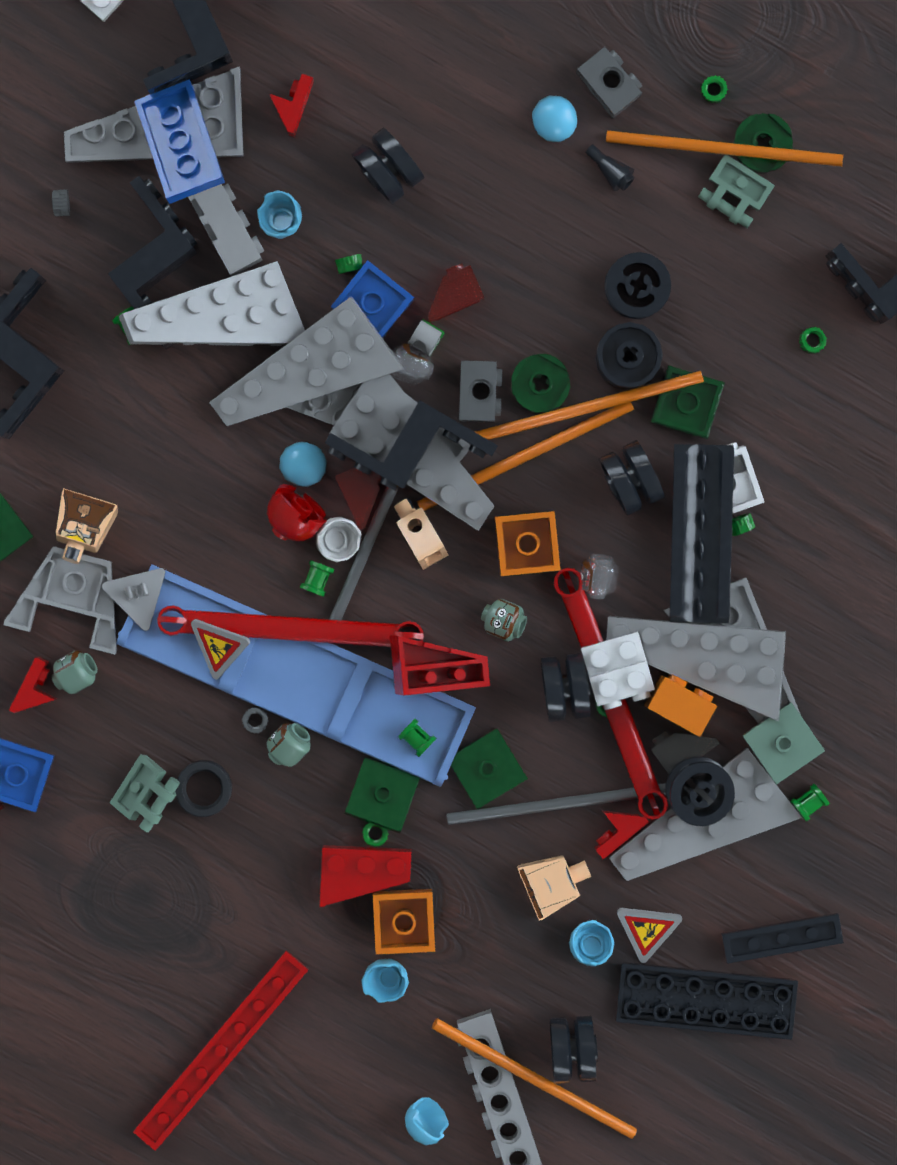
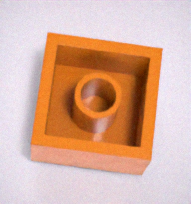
(527, 543)
(681, 705)
(403, 921)

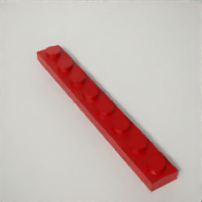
(220, 1050)

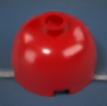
(294, 516)

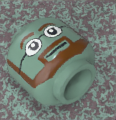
(504, 620)
(74, 672)
(288, 744)

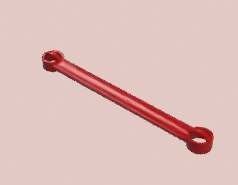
(292, 627)
(619, 717)

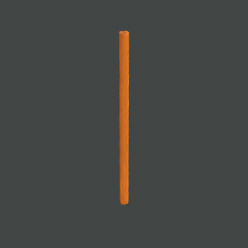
(724, 148)
(591, 406)
(543, 446)
(534, 1078)

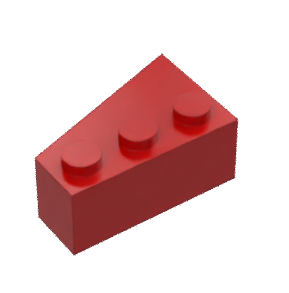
(434, 668)
(360, 871)

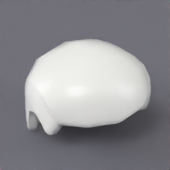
(338, 539)

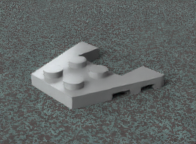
(74, 589)

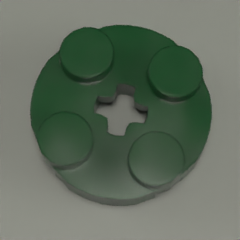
(763, 126)
(557, 380)

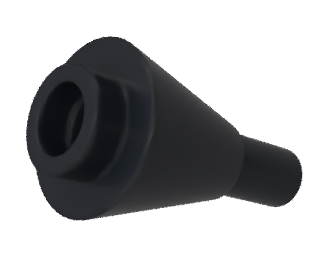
(615, 172)

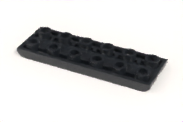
(701, 533)
(707, 1000)

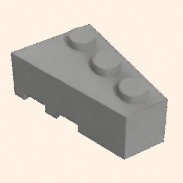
(227, 228)

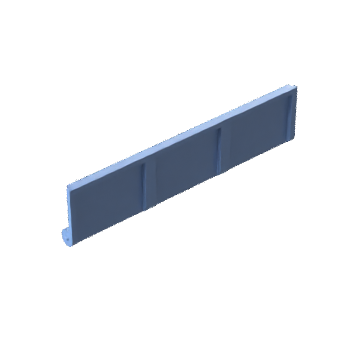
(310, 685)

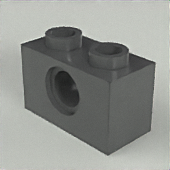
(612, 99)
(479, 373)

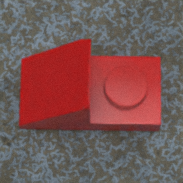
(292, 111)
(28, 694)
(626, 826)

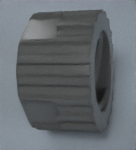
(61, 202)
(245, 720)

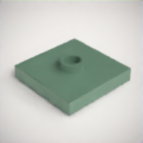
(783, 744)

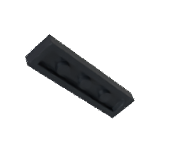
(782, 938)

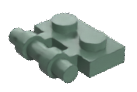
(741, 183)
(138, 788)

